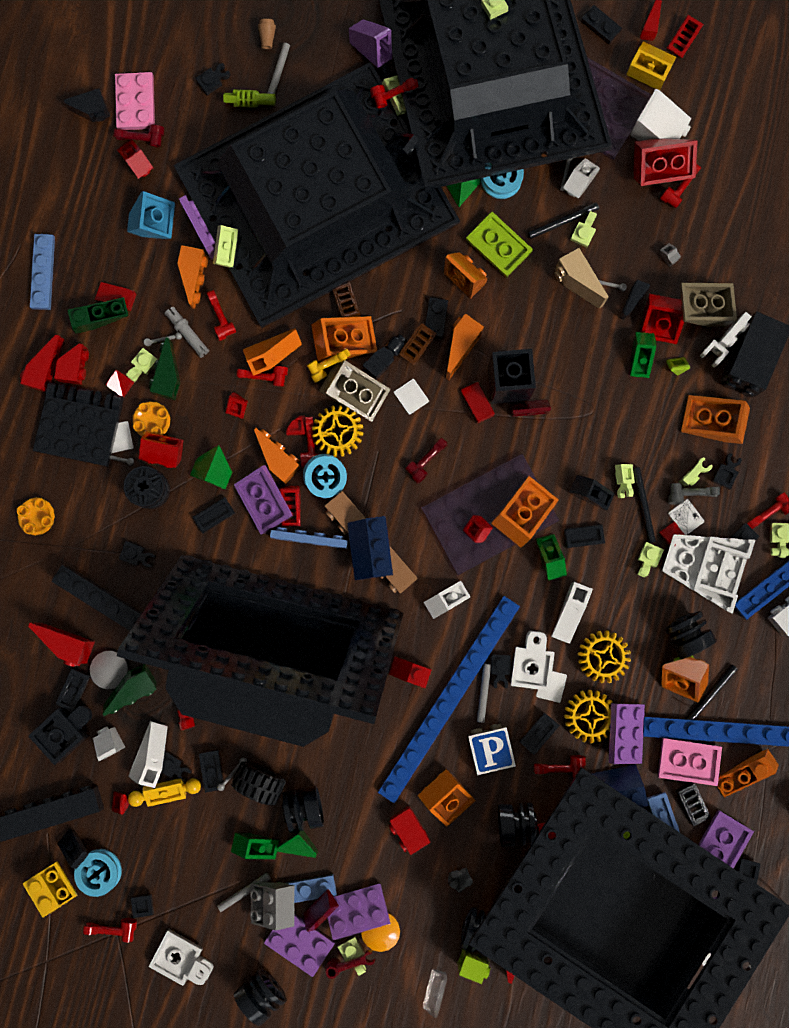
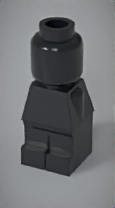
(381, 359)

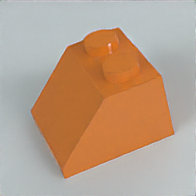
(686, 677)
(446, 798)

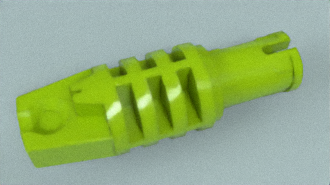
(249, 98)

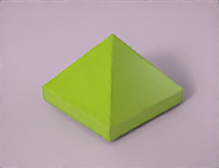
(678, 365)

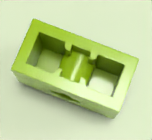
(473, 966)

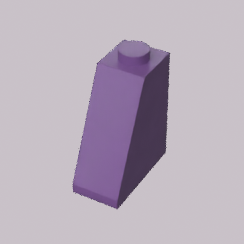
(372, 41)

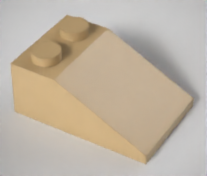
(579, 277)

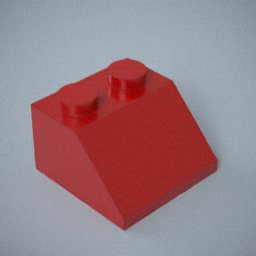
(663, 318)

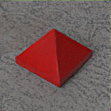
(119, 803)

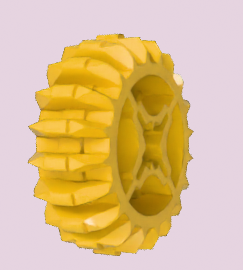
(329, 432)
(607, 648)
(589, 707)

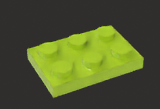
(499, 244)

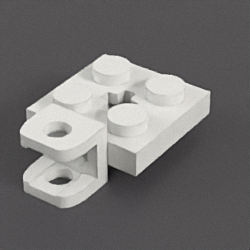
(728, 339)
(536, 654)
(190, 962)

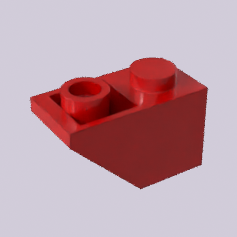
(71, 365)

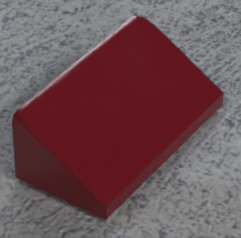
(528, 408)
(319, 911)

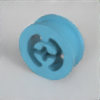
(502, 188)
(324, 460)
(106, 884)

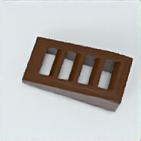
(354, 313)
(408, 357)

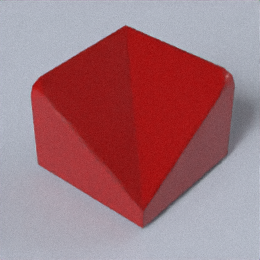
(119, 383)
(477, 529)

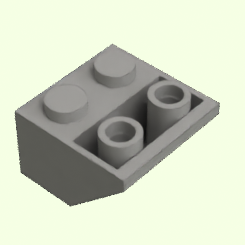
(272, 905)

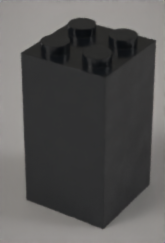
(755, 355)
(511, 376)

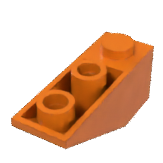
(191, 267)
(271, 351)
(278, 461)
(748, 773)

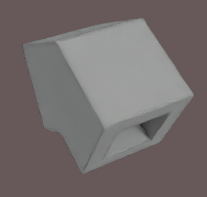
(670, 254)

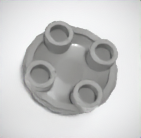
(108, 669)

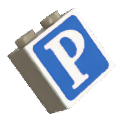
(491, 749)

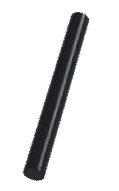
(563, 220)
(644, 505)
(712, 693)

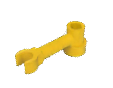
(317, 369)

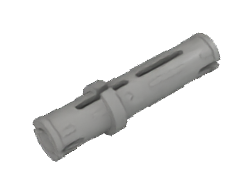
(182, 326)

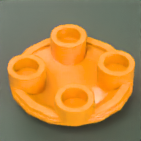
(151, 418)
(35, 516)
(383, 937)

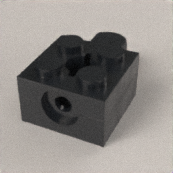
(62, 732)

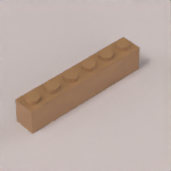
(345, 511)

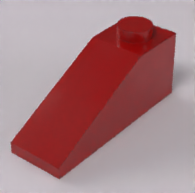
(42, 366)

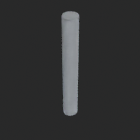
(279, 67)
(483, 693)
(242, 893)

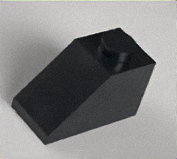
(89, 105)
(592, 492)

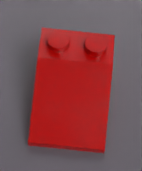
(664, 160)
(65, 645)

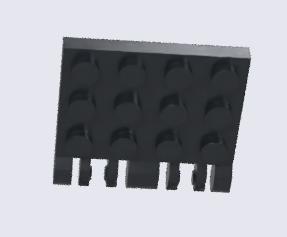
(78, 428)

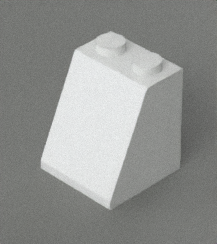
(661, 120)

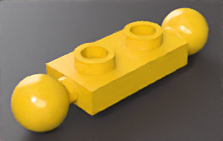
(164, 792)

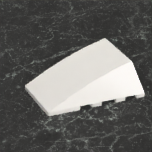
(709, 566)

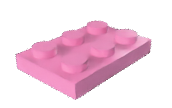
(134, 101)
(689, 761)

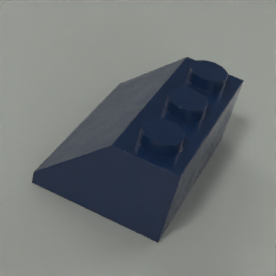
(370, 548)
(625, 781)

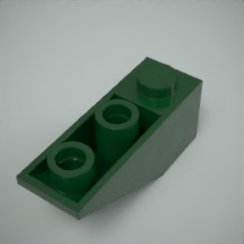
(97, 315)
(166, 378)
(134, 685)

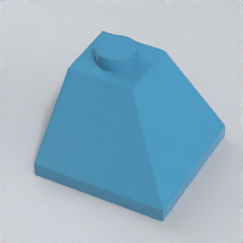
(151, 217)

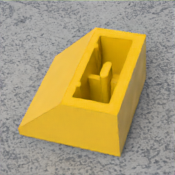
(651, 65)
(50, 889)

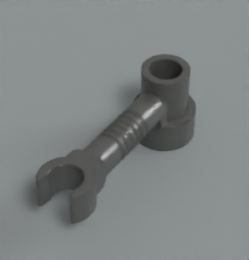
(677, 493)

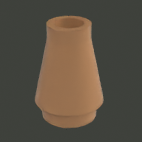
(266, 31)

